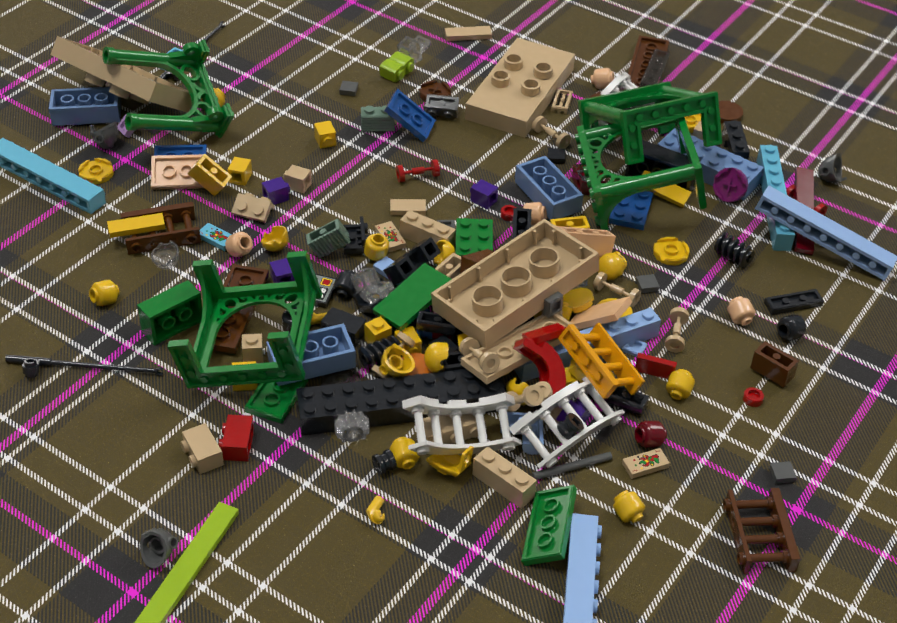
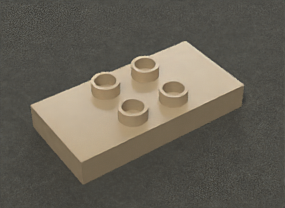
(121, 78)
(519, 87)
(514, 282)

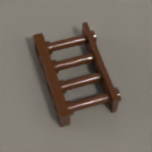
(171, 214)
(779, 520)

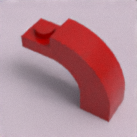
(546, 360)

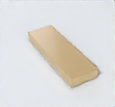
(468, 33)

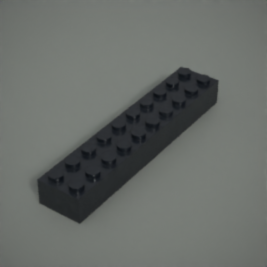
(383, 398)

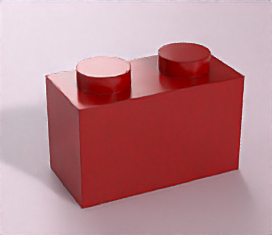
(237, 437)

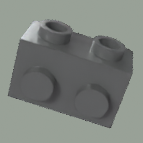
(441, 105)

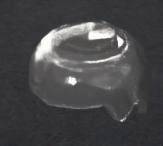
(165, 255)

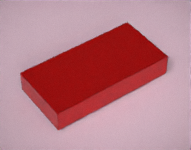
(545, 333)
(654, 366)

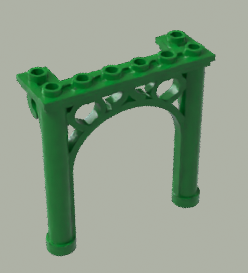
(189, 60)

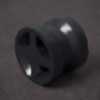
(570, 426)
(384, 462)

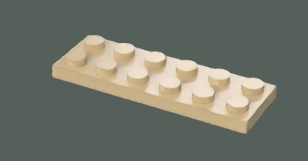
(510, 358)

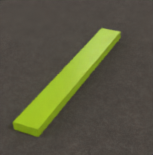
(188, 565)

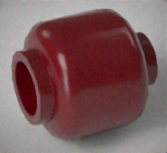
(650, 434)

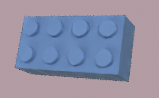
(84, 106)
(548, 185)
(326, 352)

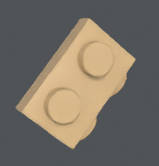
(252, 208)

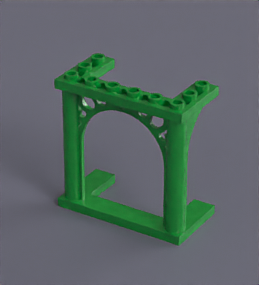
(669, 105)
(613, 192)
(286, 346)

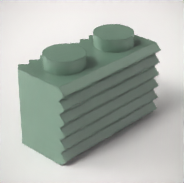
(376, 119)
(328, 238)

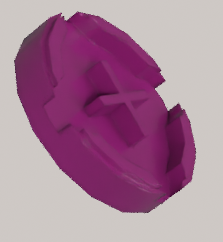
(730, 184)

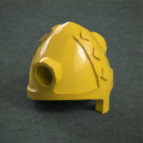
(393, 363)

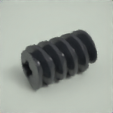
(733, 251)
(373, 352)

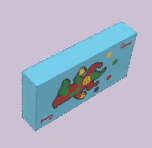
(214, 236)

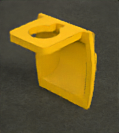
(451, 464)

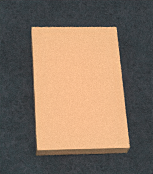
(172, 171)
(601, 313)

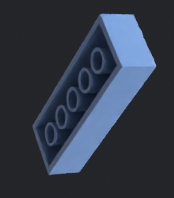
(715, 159)

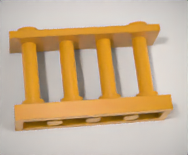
(592, 365)

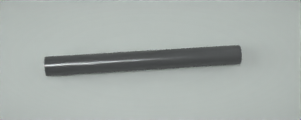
(572, 466)

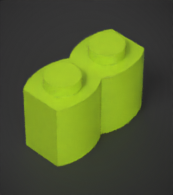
(396, 66)

